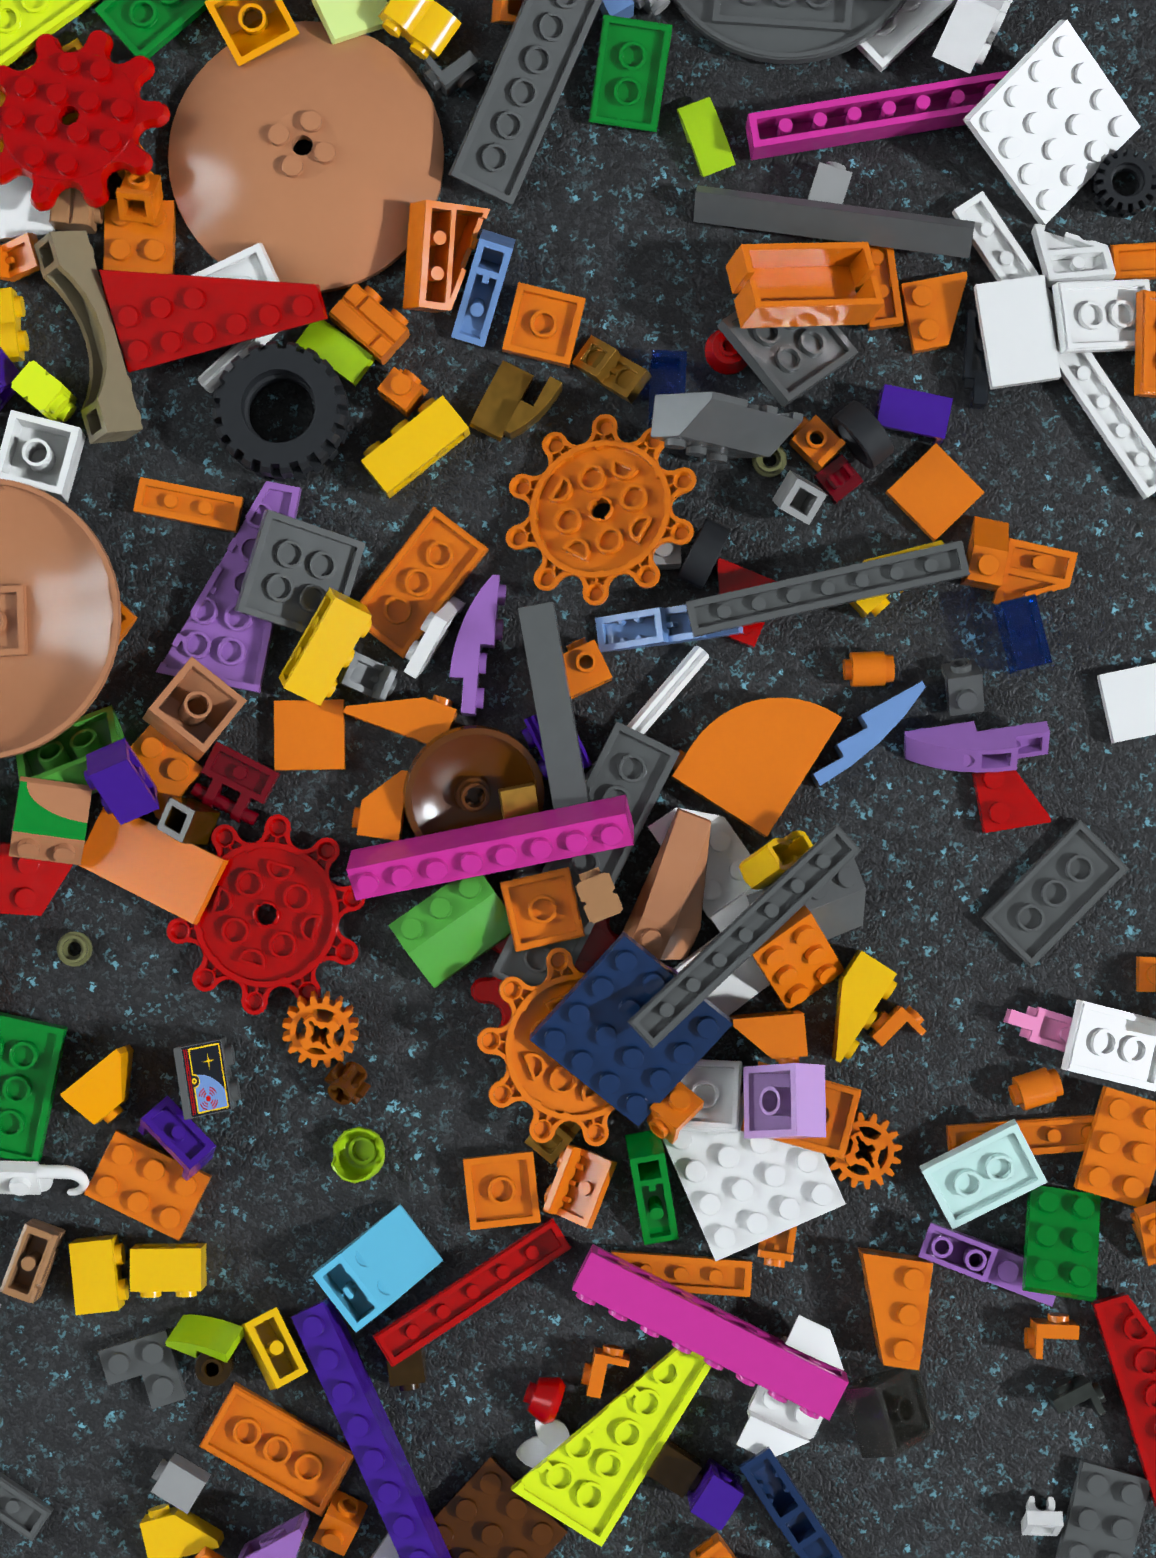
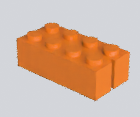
(804, 284)

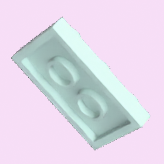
(983, 1174)

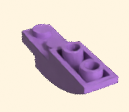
(477, 630)
(967, 750)
(978, 1260)

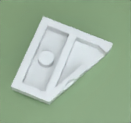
(1071, 257)
(435, 630)

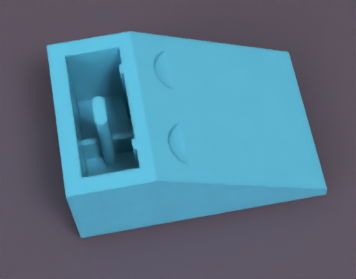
(377, 1268)

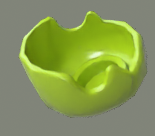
(358, 1154)

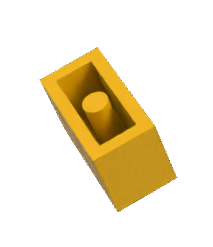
(168, 1269)
(98, 1274)
(273, 1349)

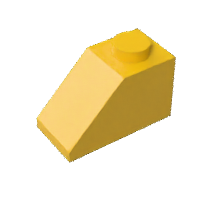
(175, 1534)

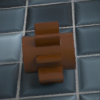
(347, 1083)

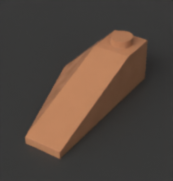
(672, 897)

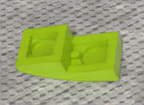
(706, 136)
(341, 352)
(205, 1335)

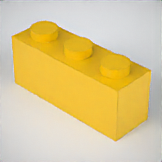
(415, 445)
(326, 647)

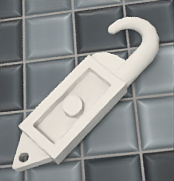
(33, 1178)

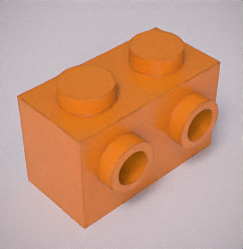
(585, 667)

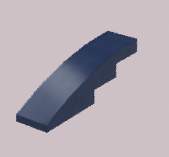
(788, 1506)

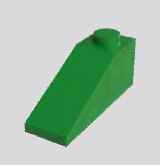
(652, 1187)

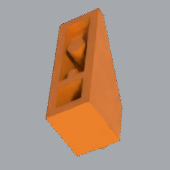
(413, 718)

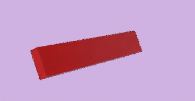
(471, 1292)

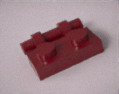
(239, 773)

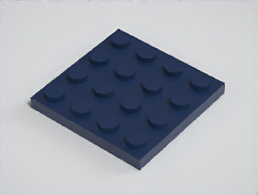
(599, 1047)

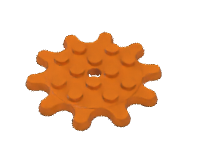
(578, 481)
(532, 1073)

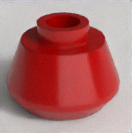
(723, 361)
(544, 1398)

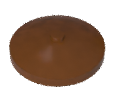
(459, 777)

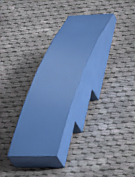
(649, 629)
(876, 726)

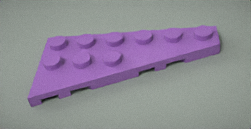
(216, 635)

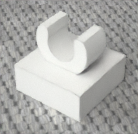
(1040, 1522)

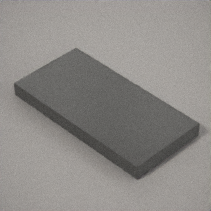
(1054, 893)

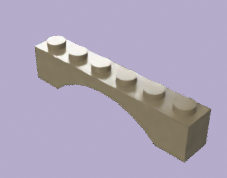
(70, 268)

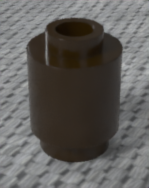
(210, 1376)

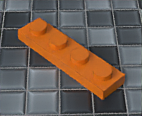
(696, 1273)

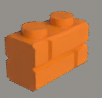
(370, 323)

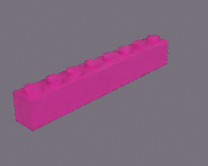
(866, 116)
(491, 847)
(709, 1332)

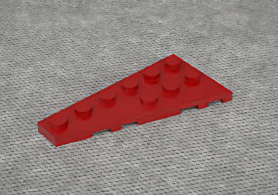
(187, 315)
(1132, 1357)

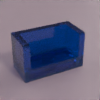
(667, 374)
(1022, 634)

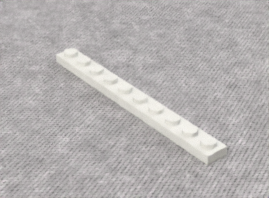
(1078, 370)

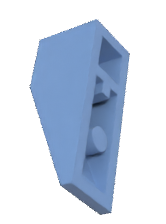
(483, 288)

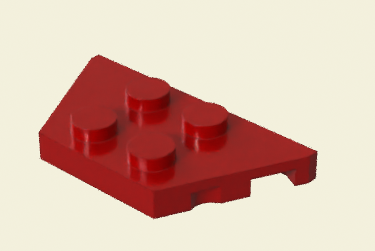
(28, 883)

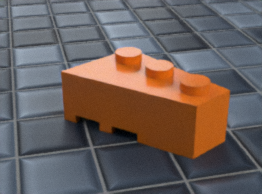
(438, 252)
(898, 1304)

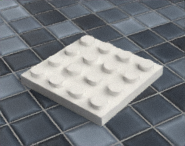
(1051, 122)
(750, 1186)

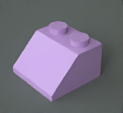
(784, 1101)

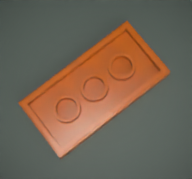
(420, 580)
(153, 865)
(278, 1449)

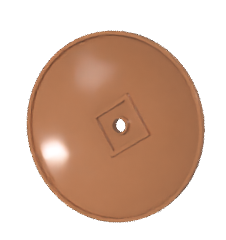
(322, 213)
(54, 617)

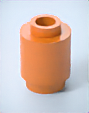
(869, 668)
(1035, 1088)

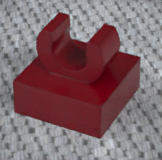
(838, 479)

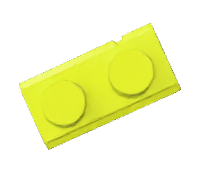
(44, 392)

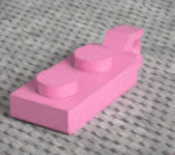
(1041, 1026)

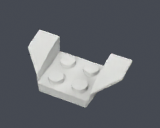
(724, 885)
(784, 1424)

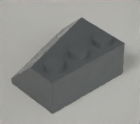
(720, 426)

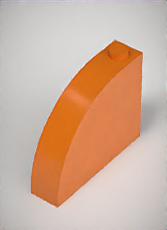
(756, 758)

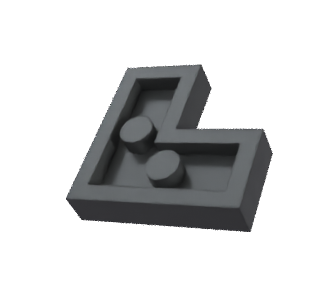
(152, 1360)

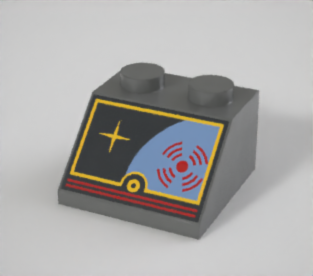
(206, 1077)

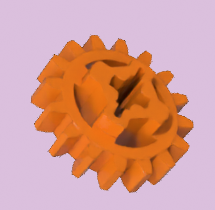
(309, 1039)
(878, 1142)

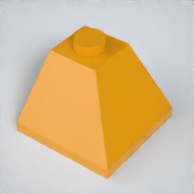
(103, 1087)

